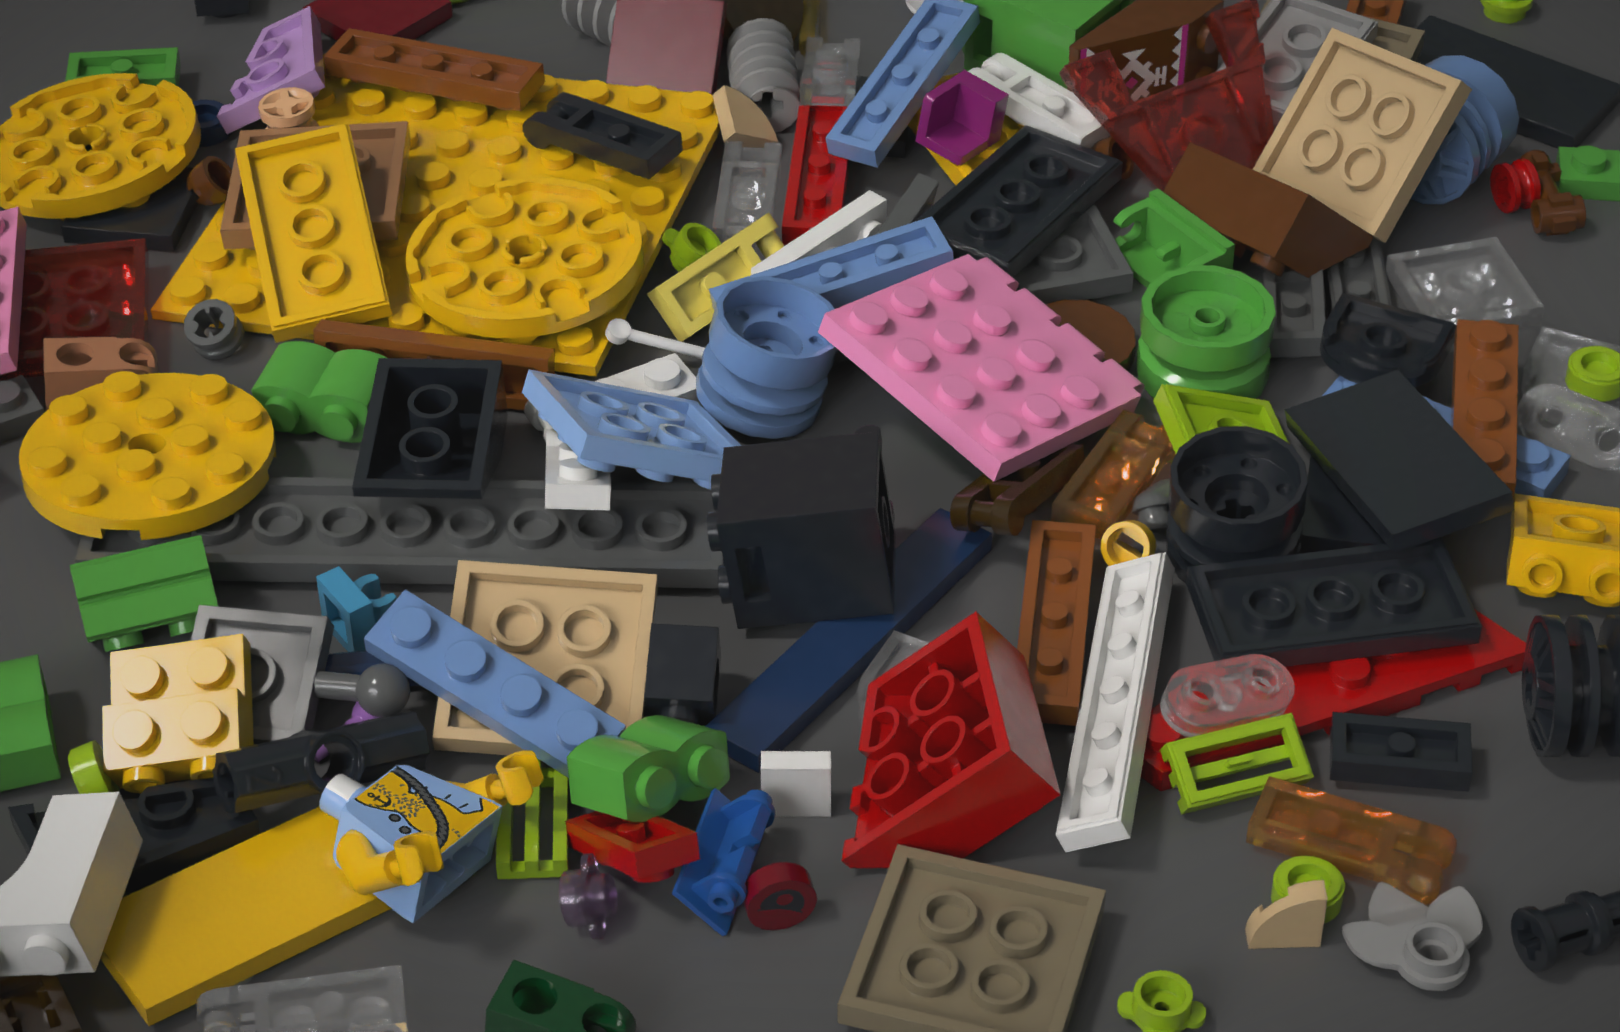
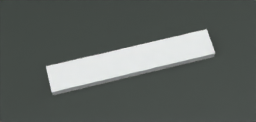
(1116, 704)

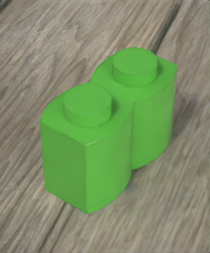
(318, 390)
(26, 725)
(648, 768)

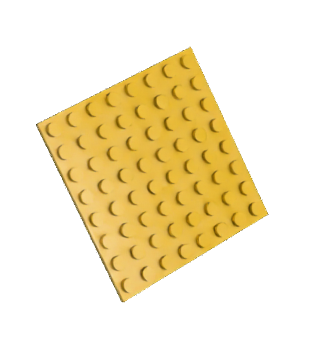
(464, 152)

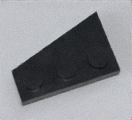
(177, 824)

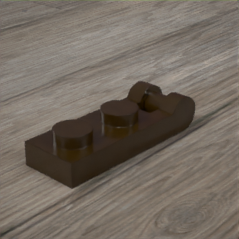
(1011, 498)

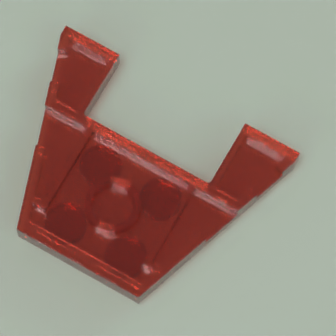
(1217, 112)

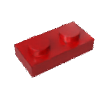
(640, 850)

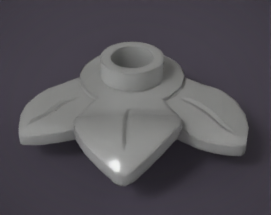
(1418, 940)

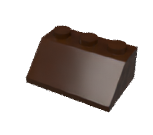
(1263, 215)

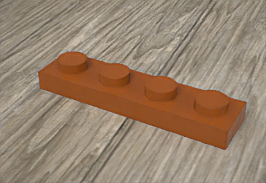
(434, 69)
(424, 345)
(1487, 393)
(1057, 615)

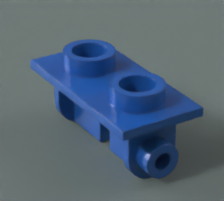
(727, 848)

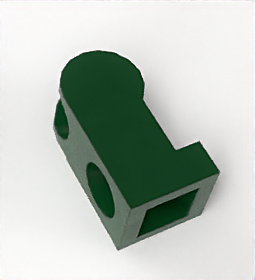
(550, 1003)

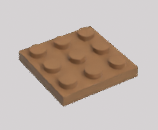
(382, 161)

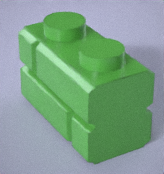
(143, 591)

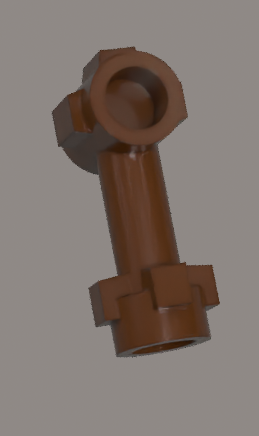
(1554, 211)

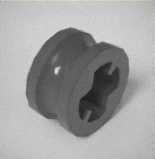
(208, 313)

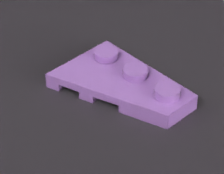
(282, 57)

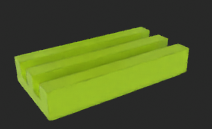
(1185, 776)
(532, 866)

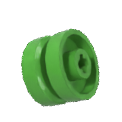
(1206, 332)

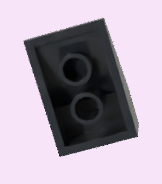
(432, 429)

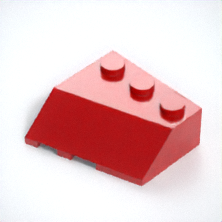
(949, 749)

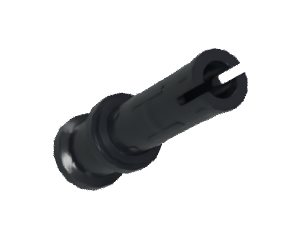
(1578, 925)

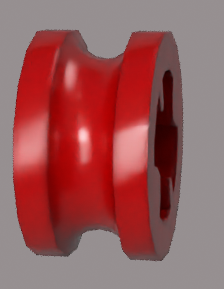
(1515, 185)

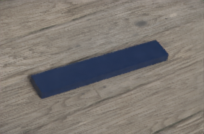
(840, 650)

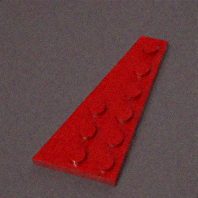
(1356, 686)

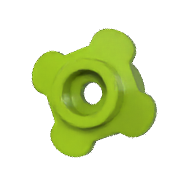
(689, 244)
(1163, 992)

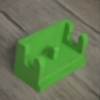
(1168, 238)

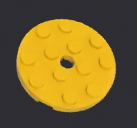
(136, 135)
(578, 267)
(207, 460)

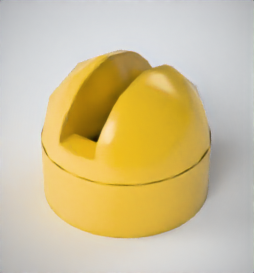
(1117, 551)

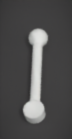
(620, 331)

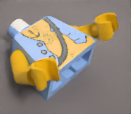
(421, 835)

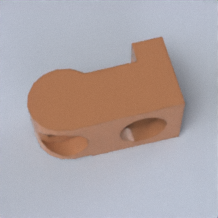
(87, 361)

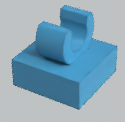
(352, 605)

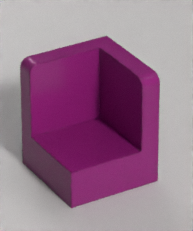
(962, 117)

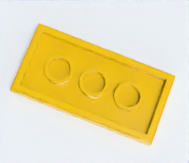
(312, 231)
(233, 916)

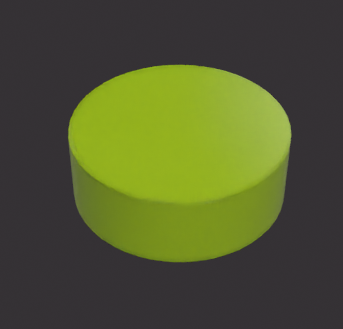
(1594, 373)
(87, 769)
(1310, 868)

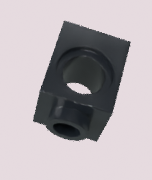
(683, 672)

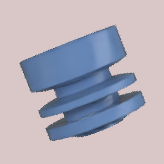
(1477, 135)
(766, 358)

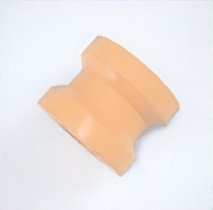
(287, 108)

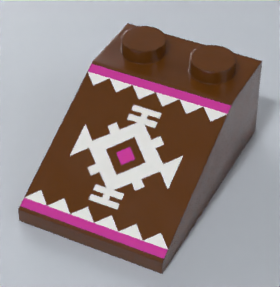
(1155, 44)

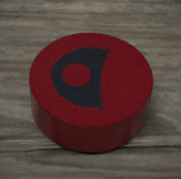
(779, 896)

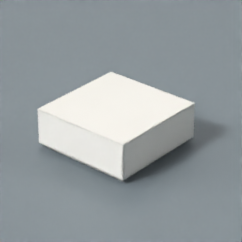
(798, 782)

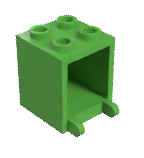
(1035, 31)

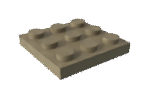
(970, 949)

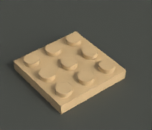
(1362, 131)
(568, 624)

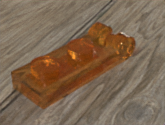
(1114, 473)
(1353, 837)

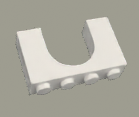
(69, 887)

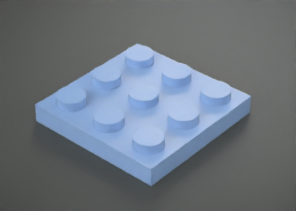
(630, 428)

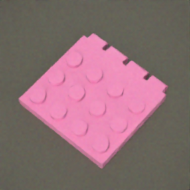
(983, 364)

